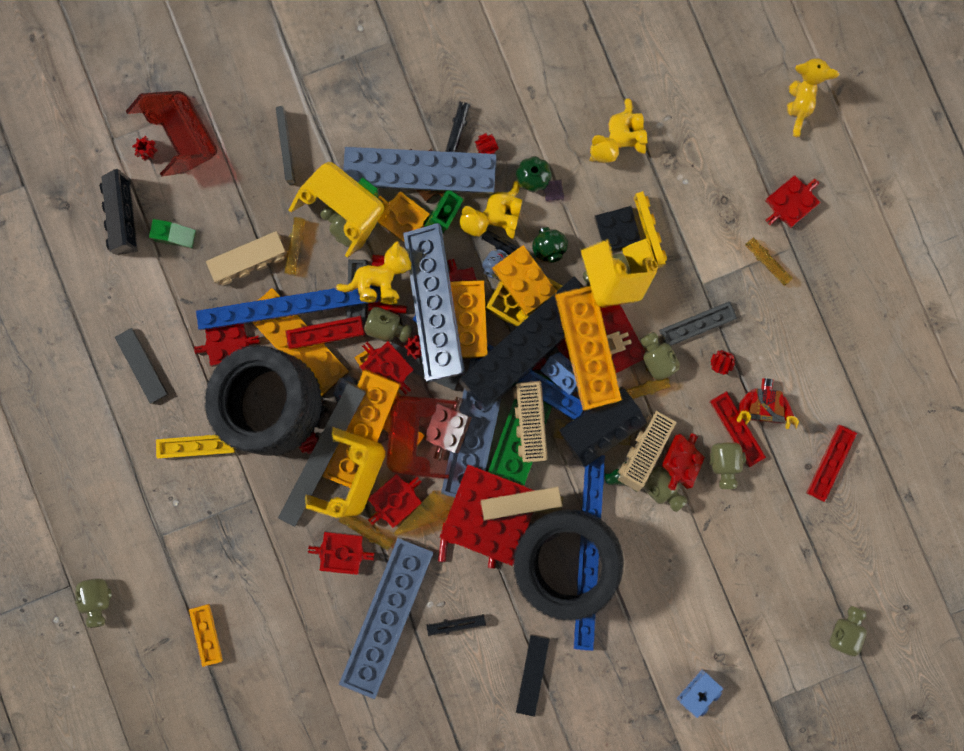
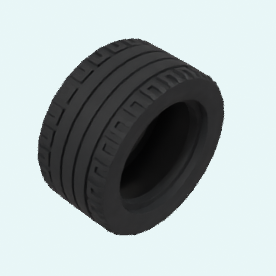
(226, 394)
(542, 596)

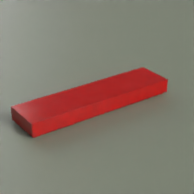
(325, 332)
(737, 431)
(831, 463)

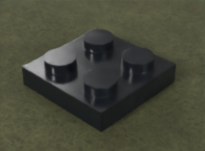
(618, 227)

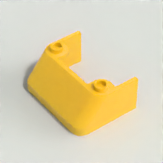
(344, 197)
(609, 277)
(370, 458)

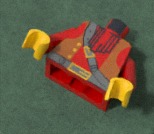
(766, 406)

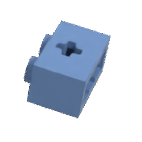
(561, 372)
(701, 683)

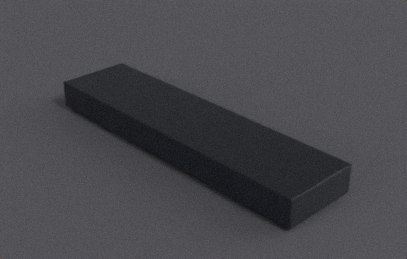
(532, 675)

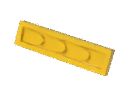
(648, 221)
(191, 446)

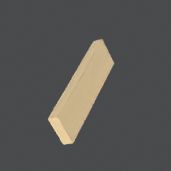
(521, 503)

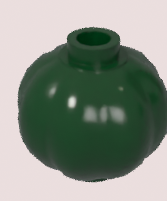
(531, 181)
(549, 245)

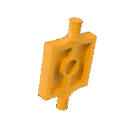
(402, 215)

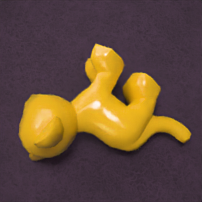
(813, 72)
(607, 148)
(476, 222)
(395, 262)

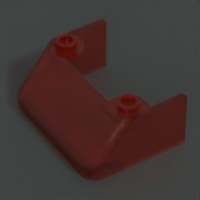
(181, 125)
(404, 435)

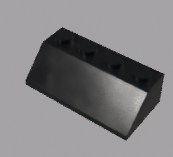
(118, 213)
(602, 428)

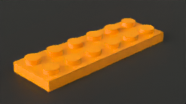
(588, 348)
(317, 357)
(366, 423)

